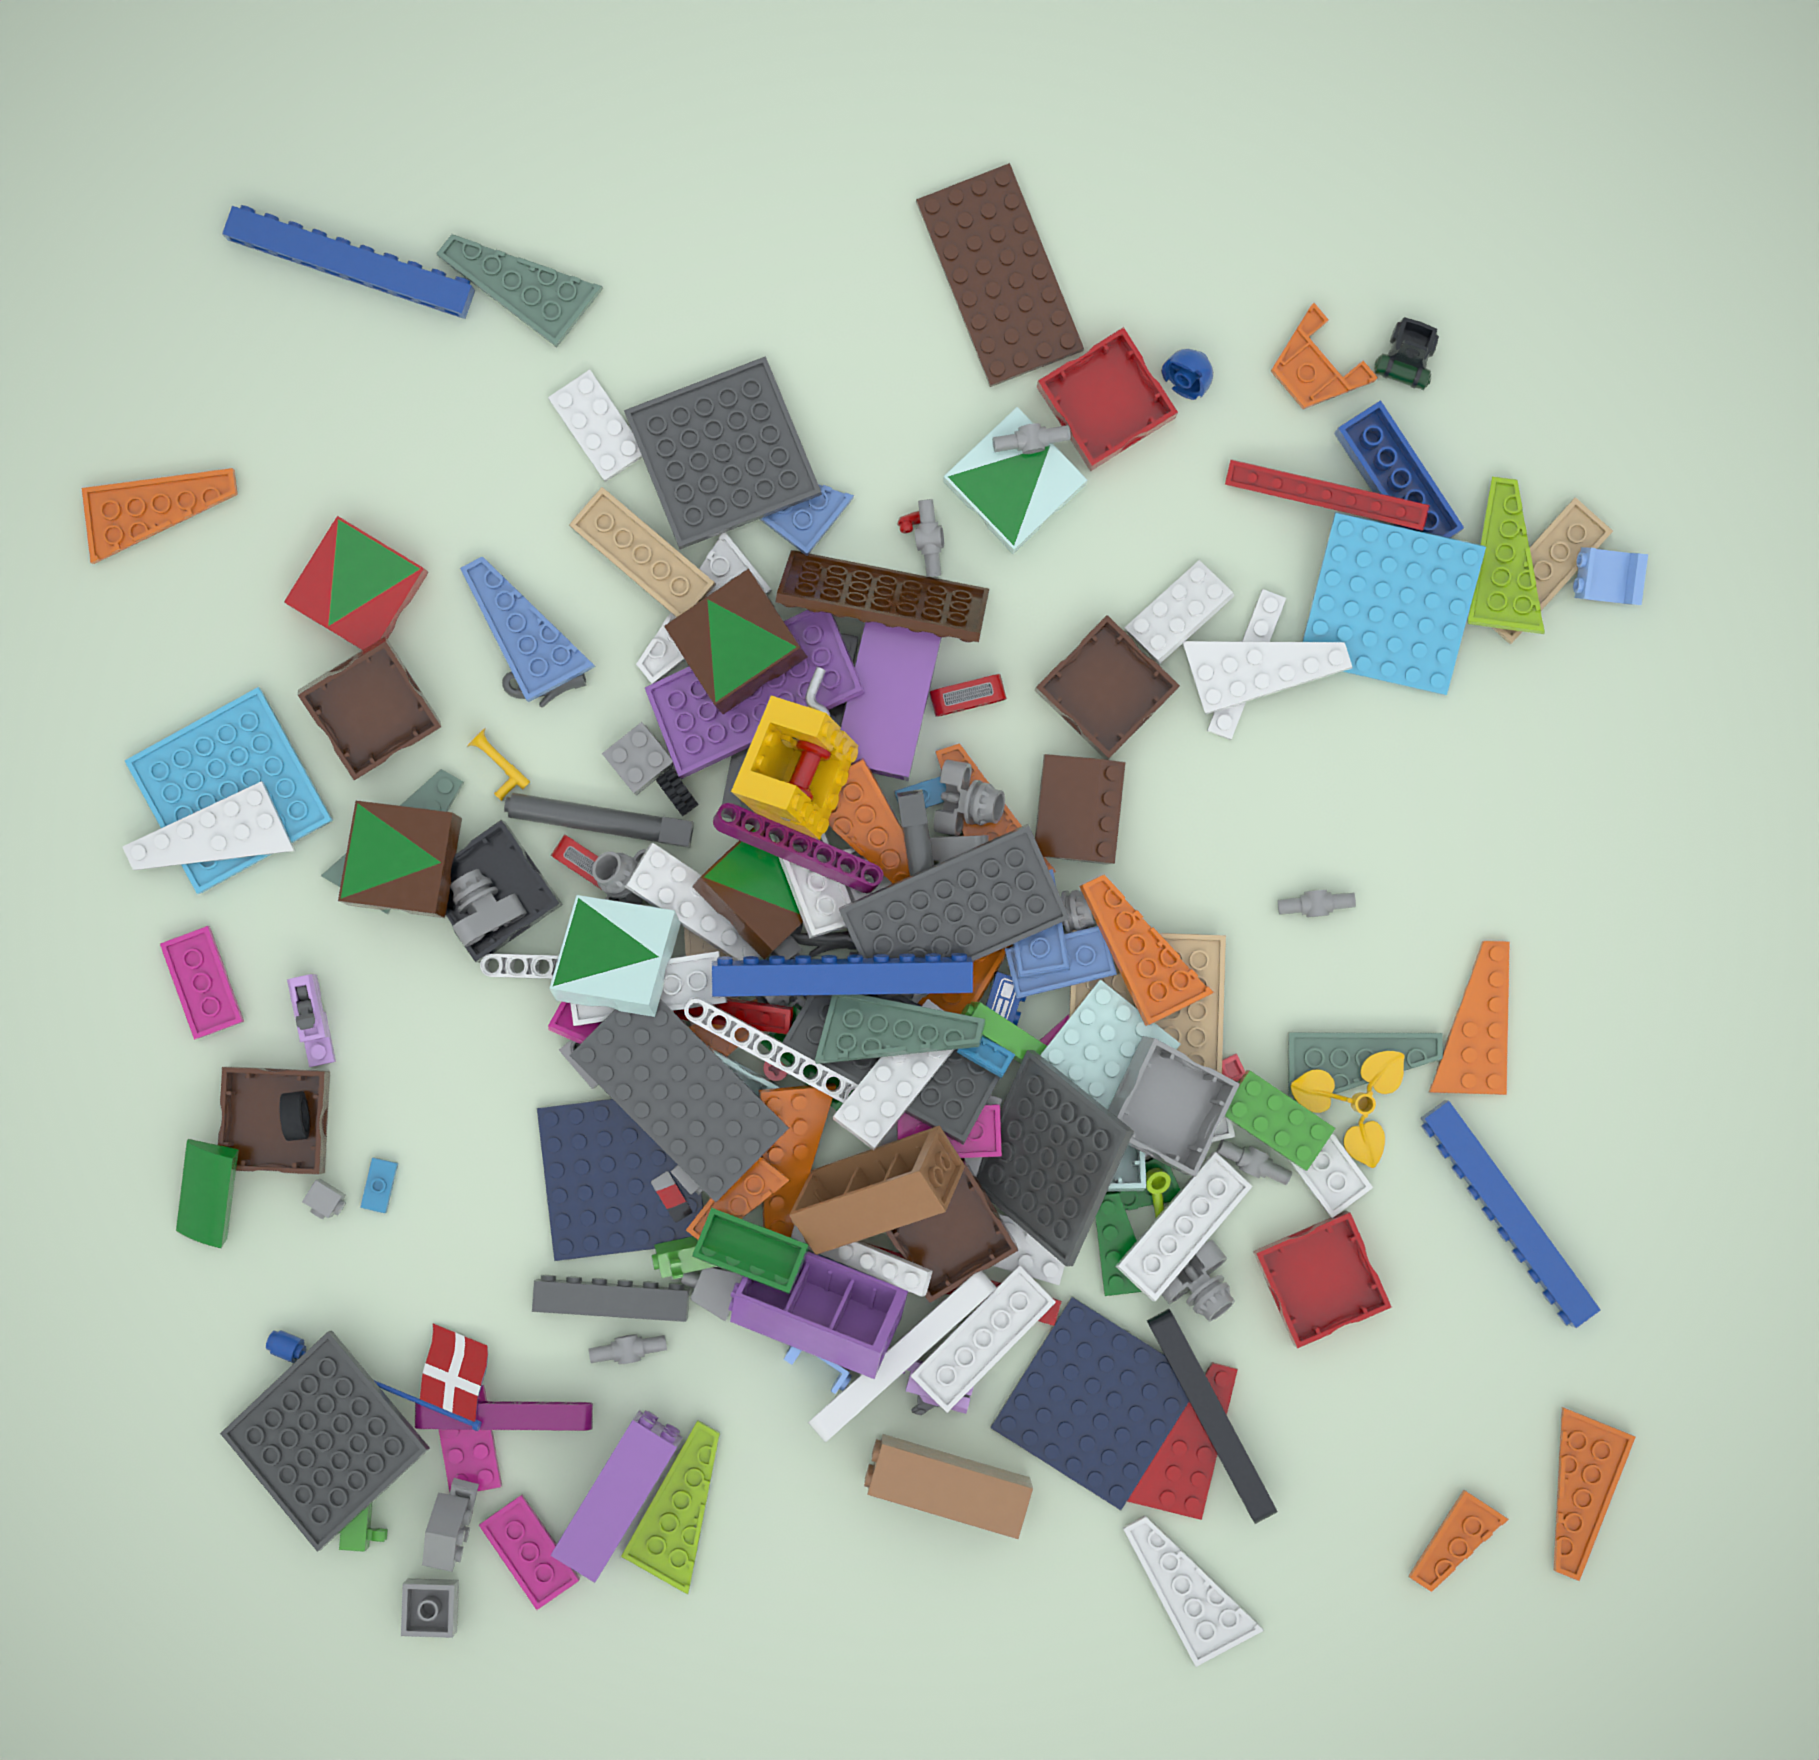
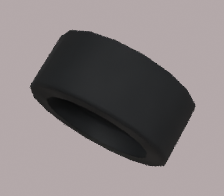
(294, 1116)

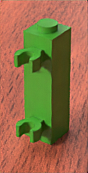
(1003, 1031)
(676, 1258)
(359, 1533)

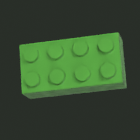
(1278, 1120)

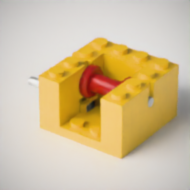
(797, 778)

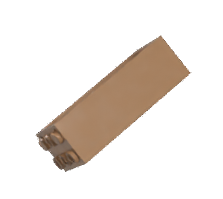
(877, 1190)
(948, 1486)

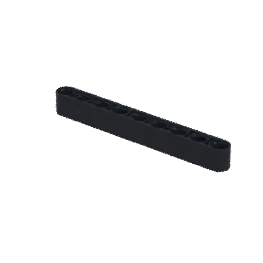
(1212, 1416)

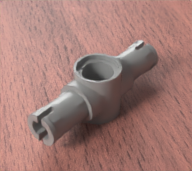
(1031, 438)
(929, 537)
(1316, 903)
(1254, 1162)
(627, 1349)

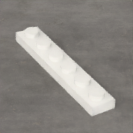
(1258, 630)
(879, 1264)

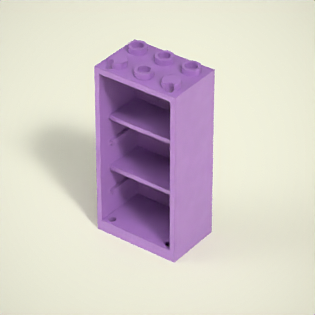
(896, 679)
(827, 1313)
(617, 1495)

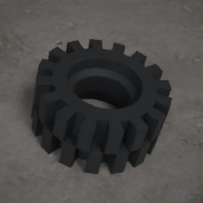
(677, 792)

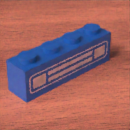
(1003, 998)

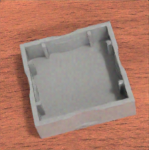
(1171, 1105)

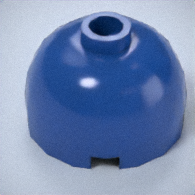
(1189, 373)

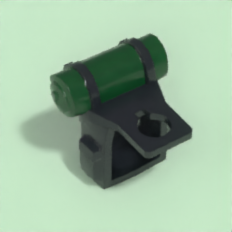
(1407, 360)

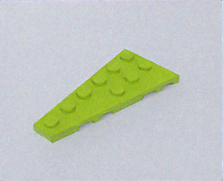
(1506, 581)
(672, 1525)

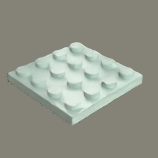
(1101, 1042)

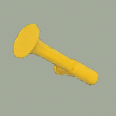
(515, 775)

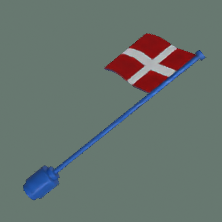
(449, 1377)

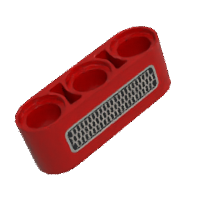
(967, 695)
(576, 858)

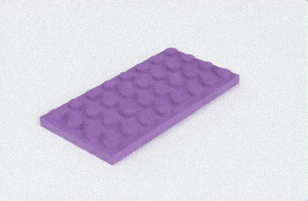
(703, 735)

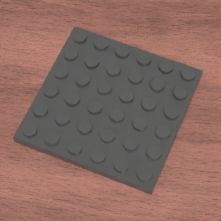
(722, 452)
(1054, 1157)
(324, 1440)

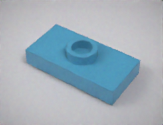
(931, 790)
(989, 1056)
(379, 1185)

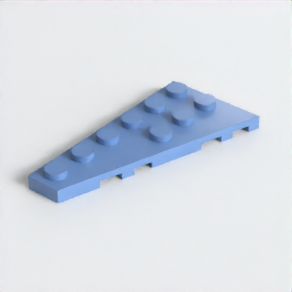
(810, 520)
(530, 643)

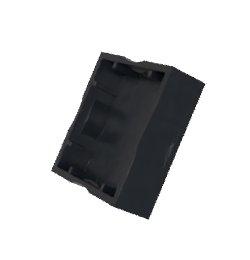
(512, 871)

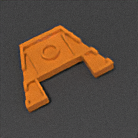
(1307, 371)

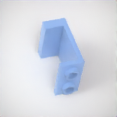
(1610, 576)
(841, 1381)

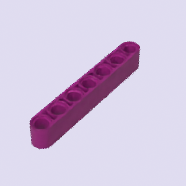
(785, 850)
(515, 1416)

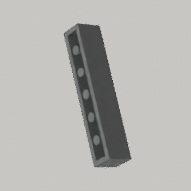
(610, 1300)

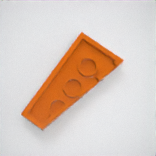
(983, 973)
(744, 1196)
(1458, 1536)

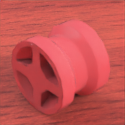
(774, 1073)

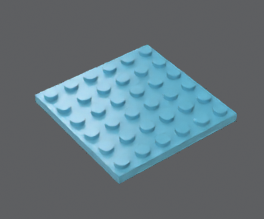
(1394, 600)
(220, 758)

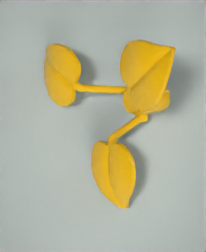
(1384, 1074)

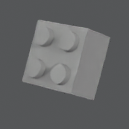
(638, 758)
(446, 1532)
(429, 1608)

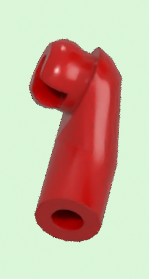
(906, 522)

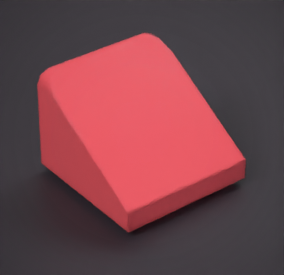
(1232, 1068)

